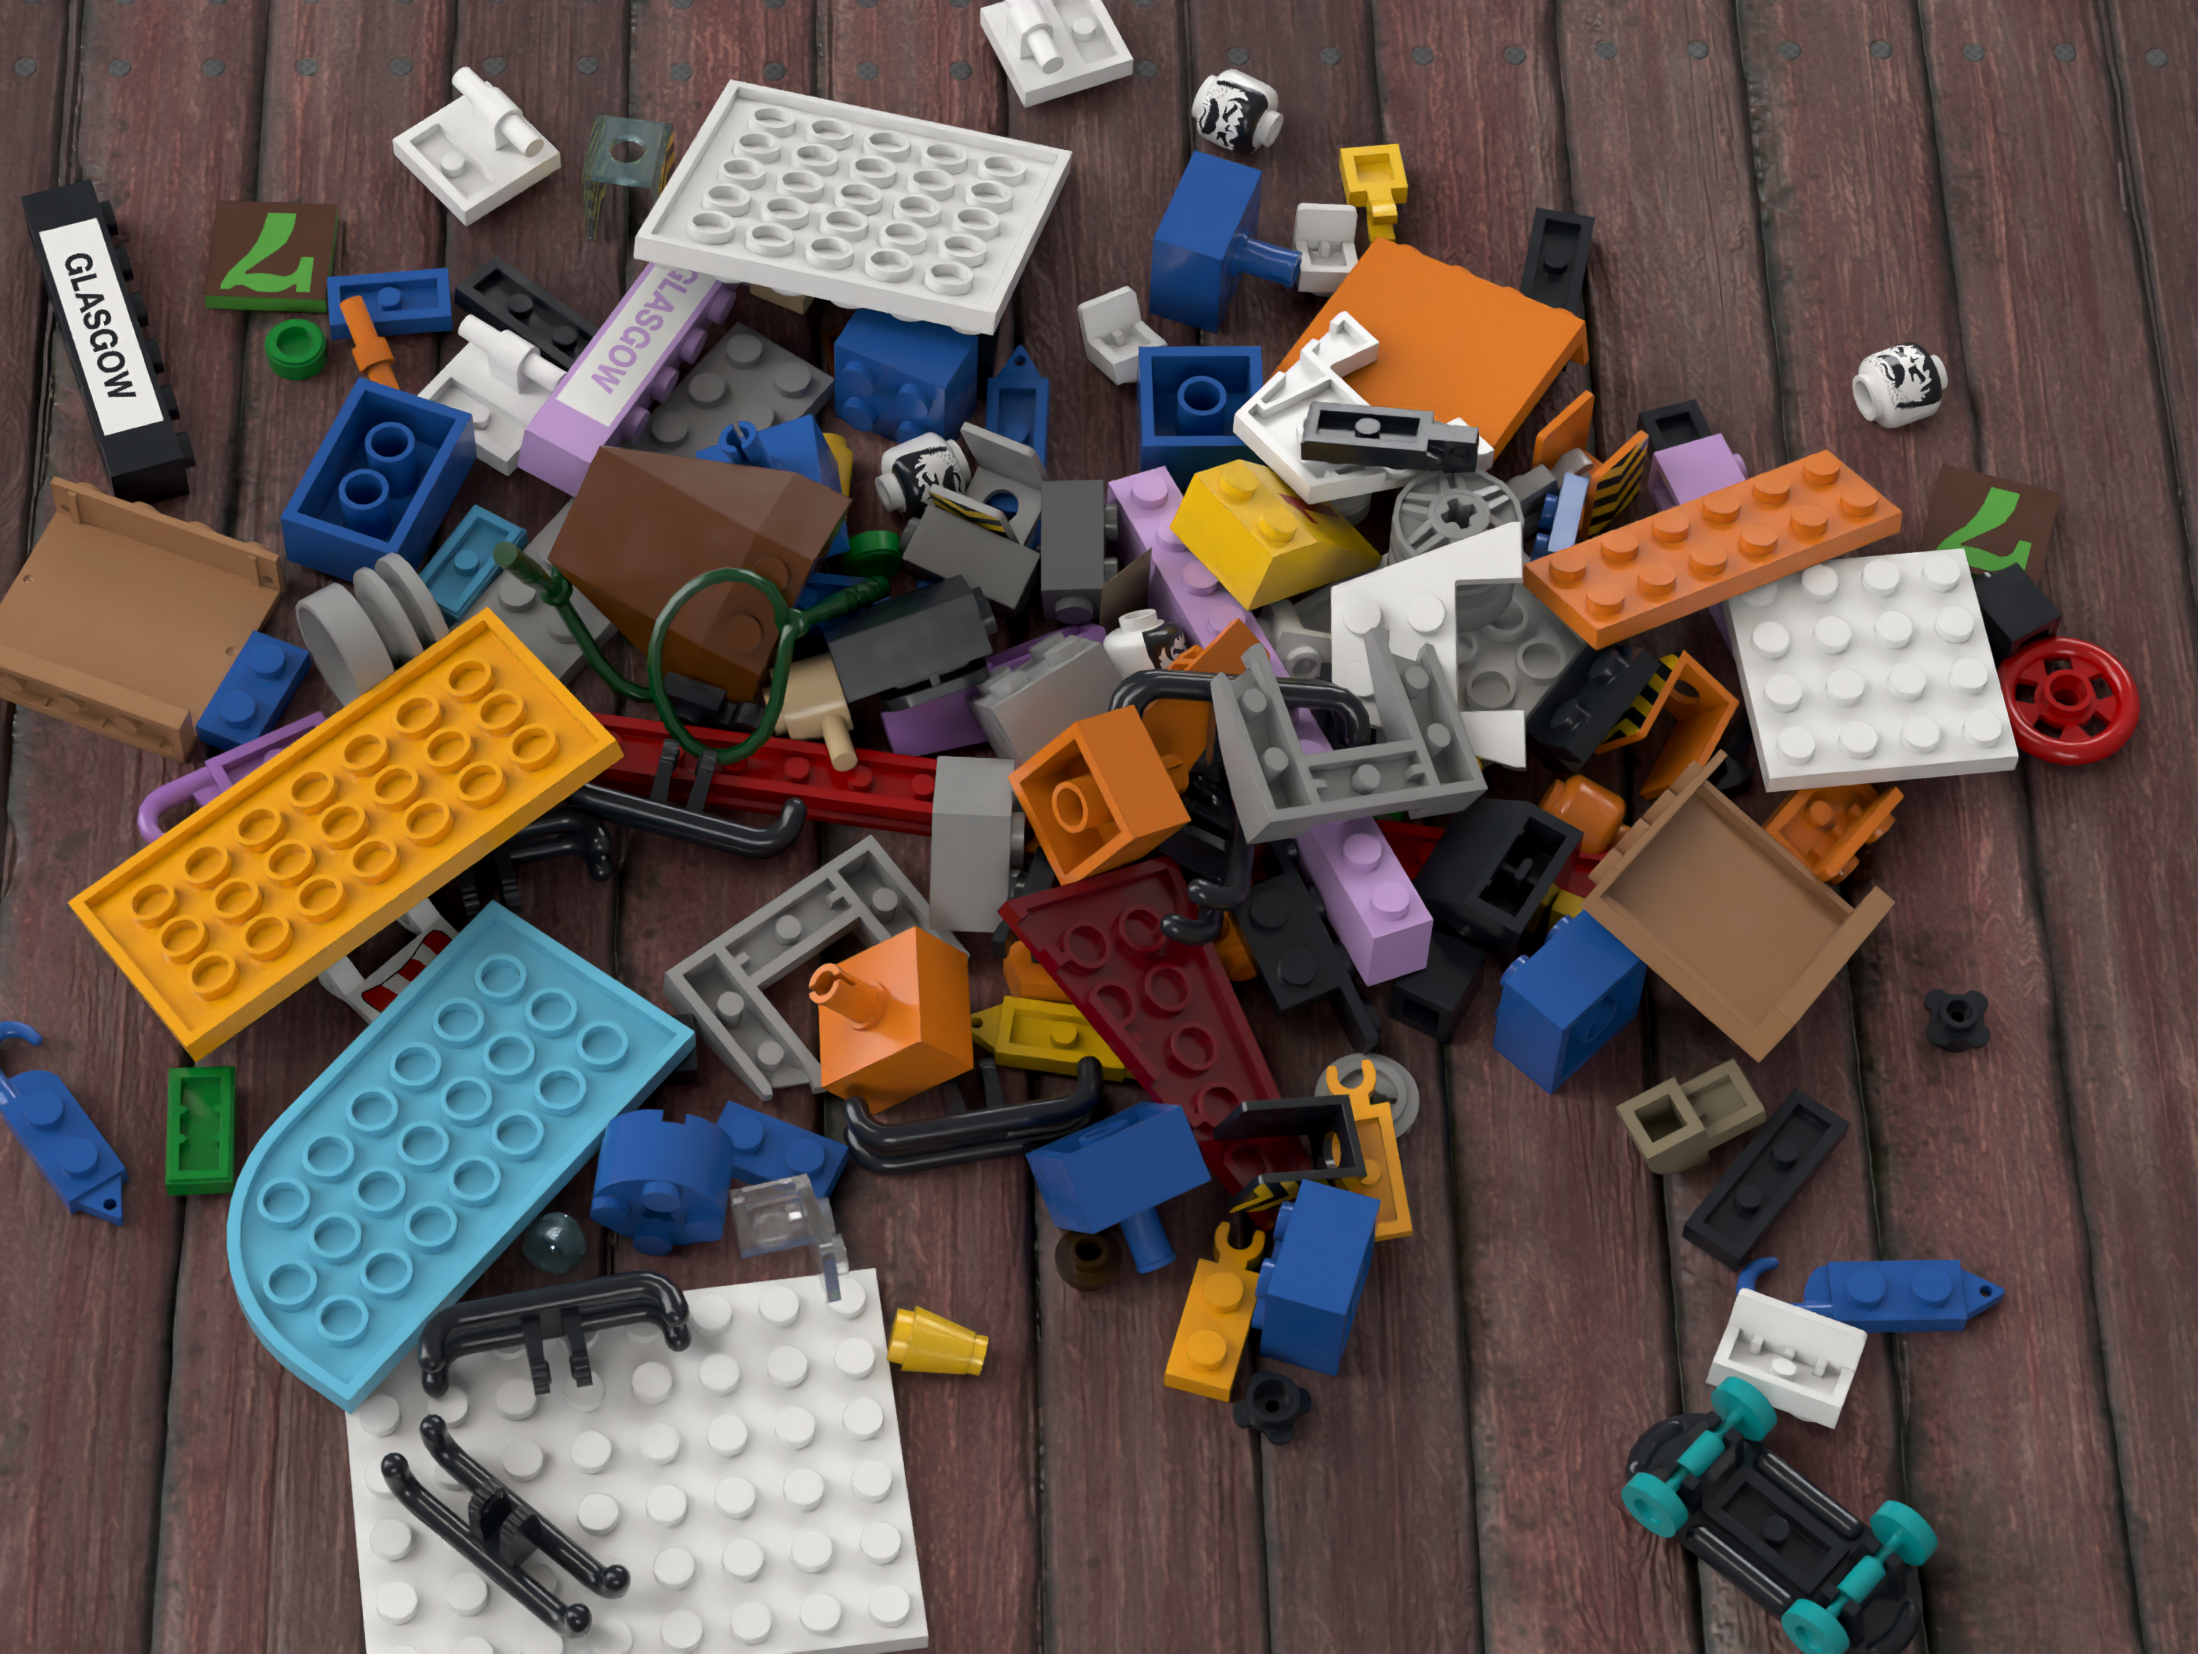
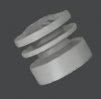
(1446, 509)
(372, 636)

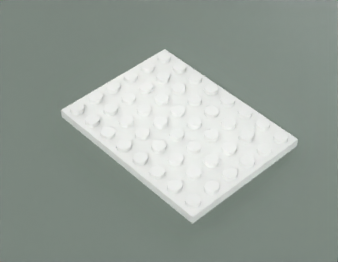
(730, 1479)

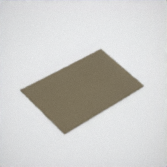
(1125, 592)

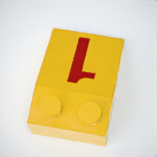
(1265, 536)

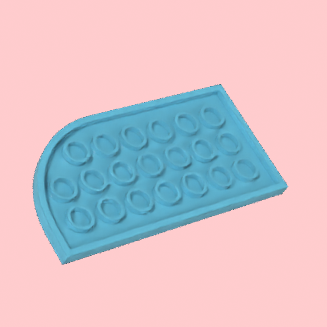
(434, 1147)

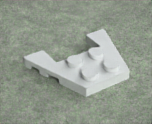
(1277, 415)
(1420, 607)

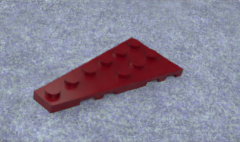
(1159, 1007)

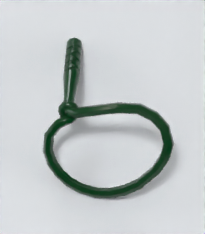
(557, 592)
(790, 623)

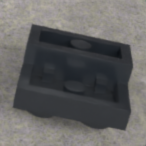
(1586, 704)

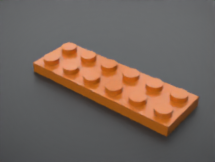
(1711, 549)

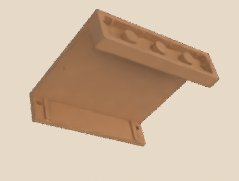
(131, 618)

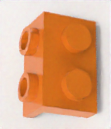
(1830, 825)

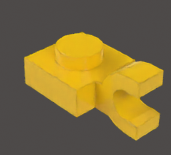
(1375, 180)

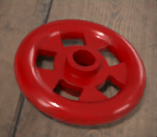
(2086, 663)

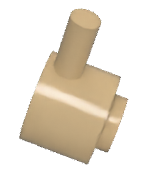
(817, 709)

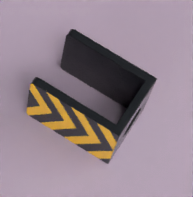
(1312, 1116)

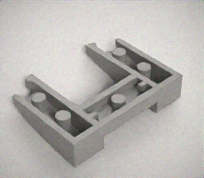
(1283, 793)
(727, 976)

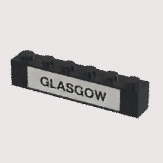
(106, 344)

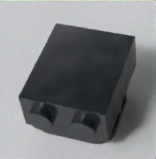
(913, 645)

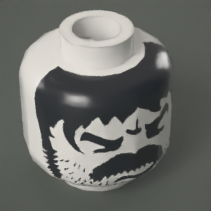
(1237, 112)
(1899, 385)
(914, 467)
(1144, 642)

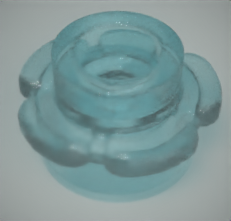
(554, 1242)

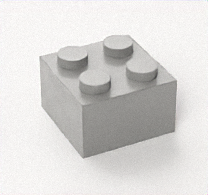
(1044, 696)
(974, 843)

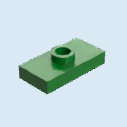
(201, 1130)

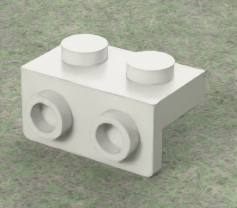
(1789, 1356)

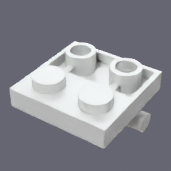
(1055, 46)
(476, 150)
(500, 384)

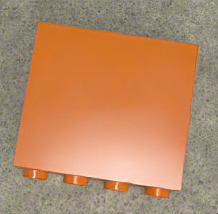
(1449, 341)

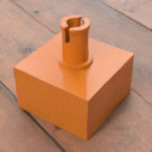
(1101, 795)
(894, 1019)

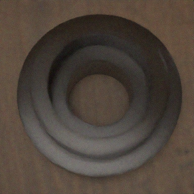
(1083, 1274)

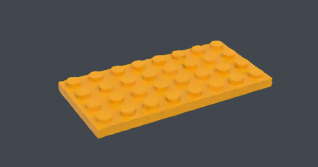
(344, 832)

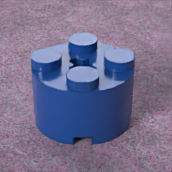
(663, 1180)

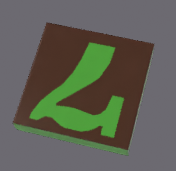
(271, 256)
(1991, 520)

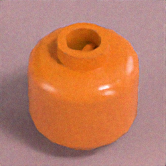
(1589, 810)

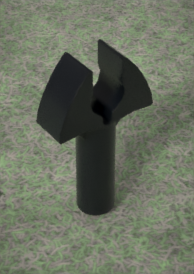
(1735, 776)

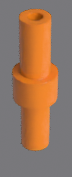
(371, 352)

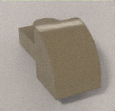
(1683, 1122)

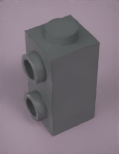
(948, 546)
(1074, 549)

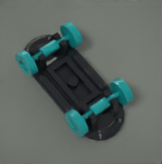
(1777, 1531)

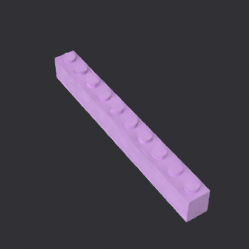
(1346, 860)

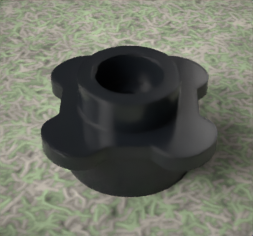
(1955, 1035)
(1272, 1388)

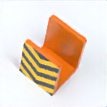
(1611, 483)
(1698, 725)

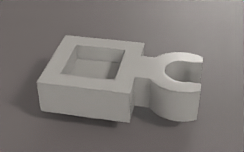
(1535, 484)

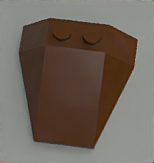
(663, 519)

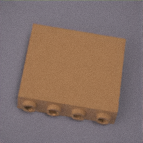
(1727, 912)

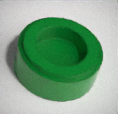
(296, 349)
(873, 555)

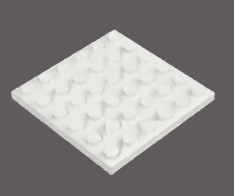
(855, 207)

